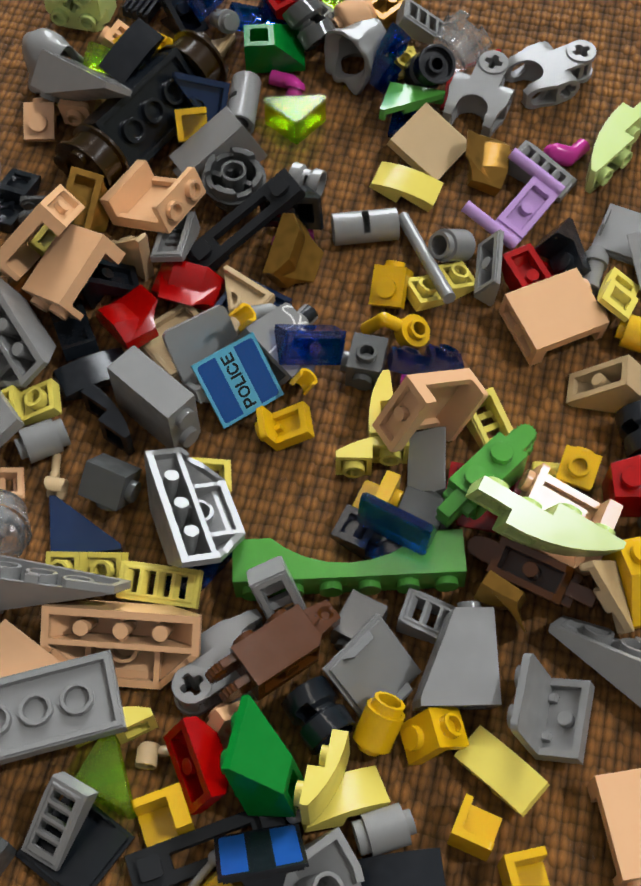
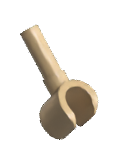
(54, 484)
(148, 755)

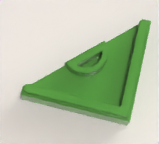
(408, 98)

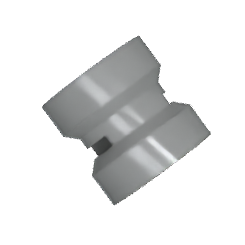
(314, 179)

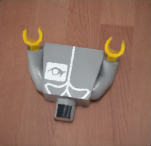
(261, 321)

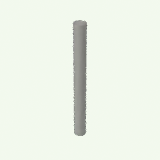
(427, 260)

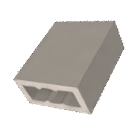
(154, 399)

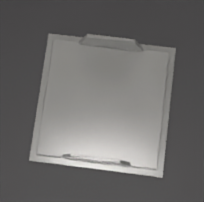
(613, 231)
(371, 664)

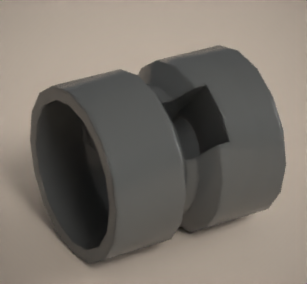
(309, 22)

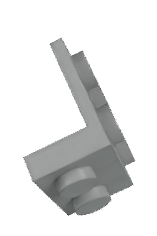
(196, 340)
(550, 713)

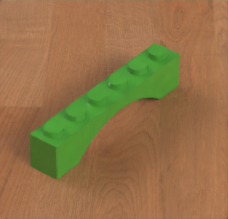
(439, 568)

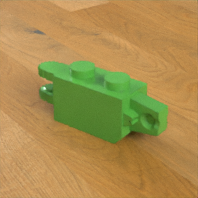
(500, 458)

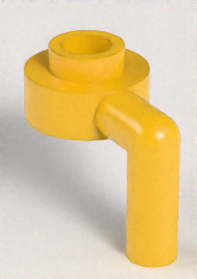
(402, 328)

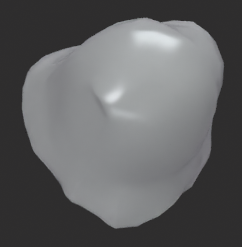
(47, 40)
(355, 40)

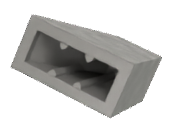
(214, 137)
(462, 662)

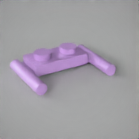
(525, 208)

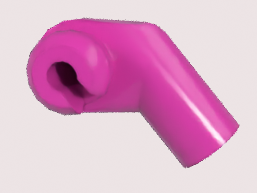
(287, 81)
(565, 154)

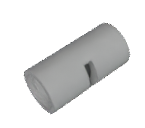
(244, 98)
(365, 226)

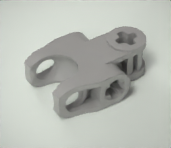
(552, 71)
(481, 92)
(214, 647)

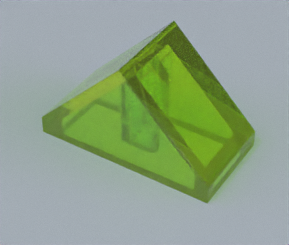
(295, 115)
(107, 774)

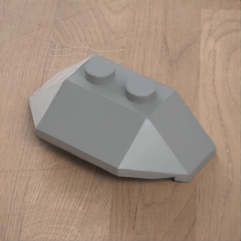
(23, 340)
(191, 509)

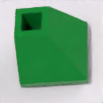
(272, 48)
(259, 764)

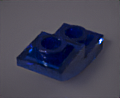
(384, 69)
(410, 361)

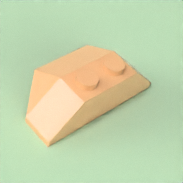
(144, 638)

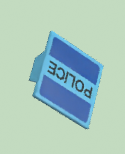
(237, 380)

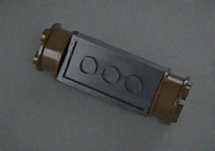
(145, 122)

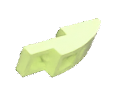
(613, 145)
(553, 530)

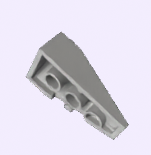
(37, 583)
(611, 657)

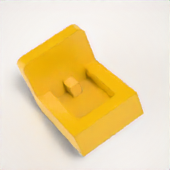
(390, 284)
(284, 426)
(578, 467)
(388, 489)
(432, 734)

